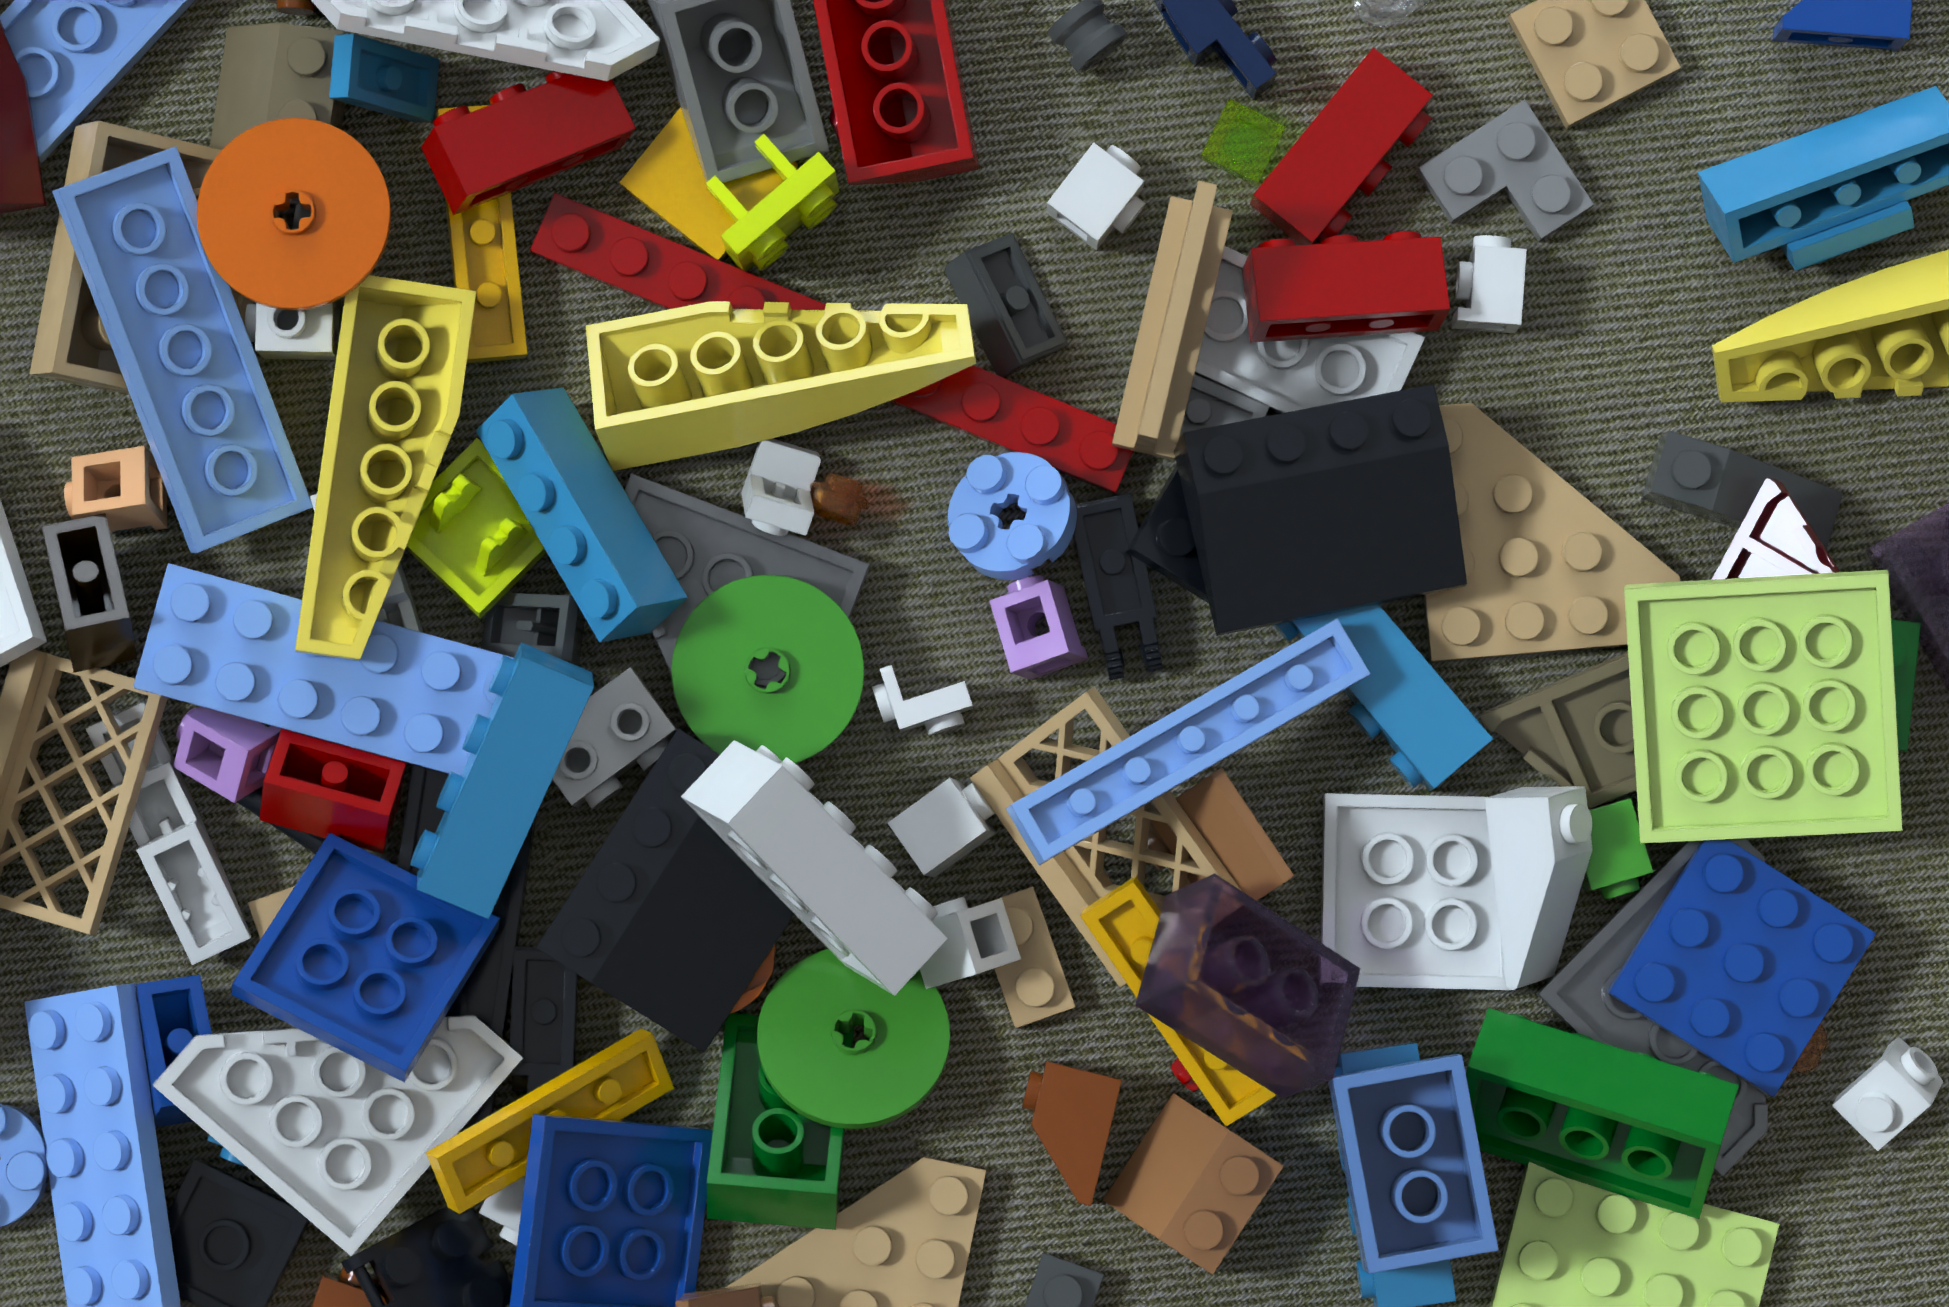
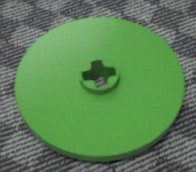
(749, 623)
(860, 1084)

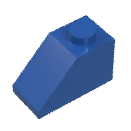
(1847, 23)
(169, 1019)

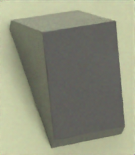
(538, 620)

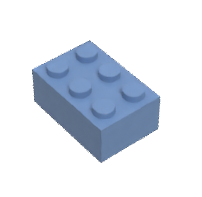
(1412, 1163)

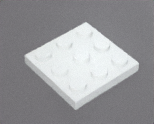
(1411, 891)

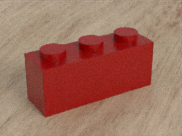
(524, 137)
(1344, 151)
(1345, 287)

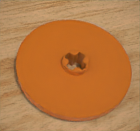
(258, 178)

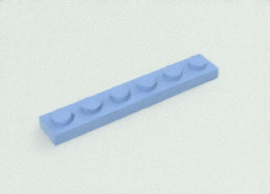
(1187, 741)

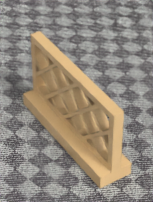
(1173, 324)
(24, 713)
(1077, 874)

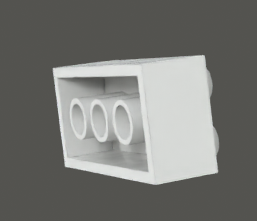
(816, 865)

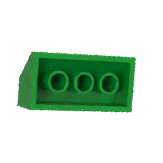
(1597, 1112)

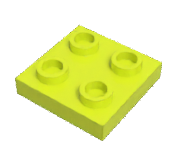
(800, 199)
(474, 532)

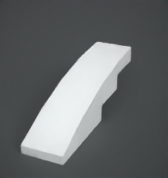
(176, 848)

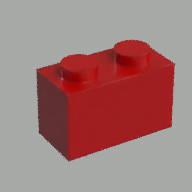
(332, 789)

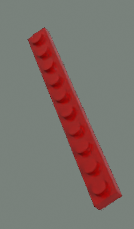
(966, 401)

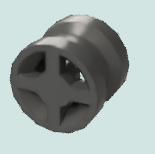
(1087, 34)

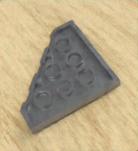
(716, 546)
(1581, 1001)

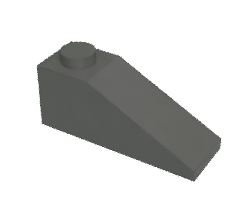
(1724, 484)

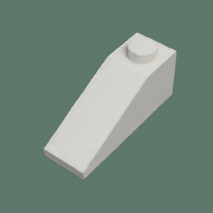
(1538, 867)

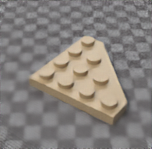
(1536, 555)
(888, 1248)

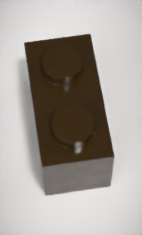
(89, 592)

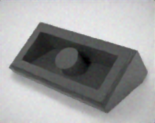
(1005, 305)

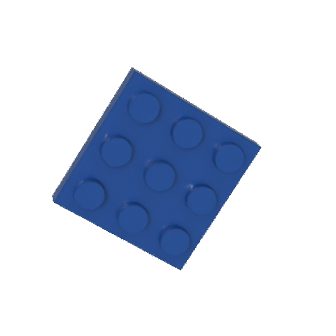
(364, 958)
(1741, 963)
(610, 1213)

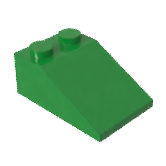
(764, 1154)

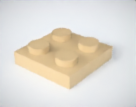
(1592, 52)

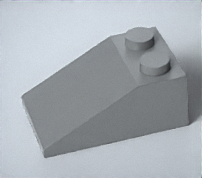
(738, 78)

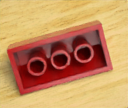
(896, 89)

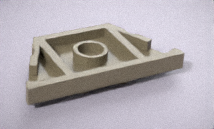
(1576, 730)

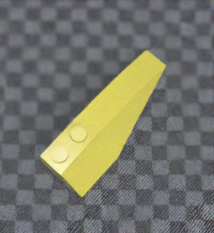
(1846, 340)
(737, 377)
(383, 443)

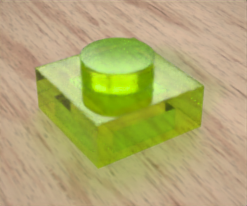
(1242, 142)

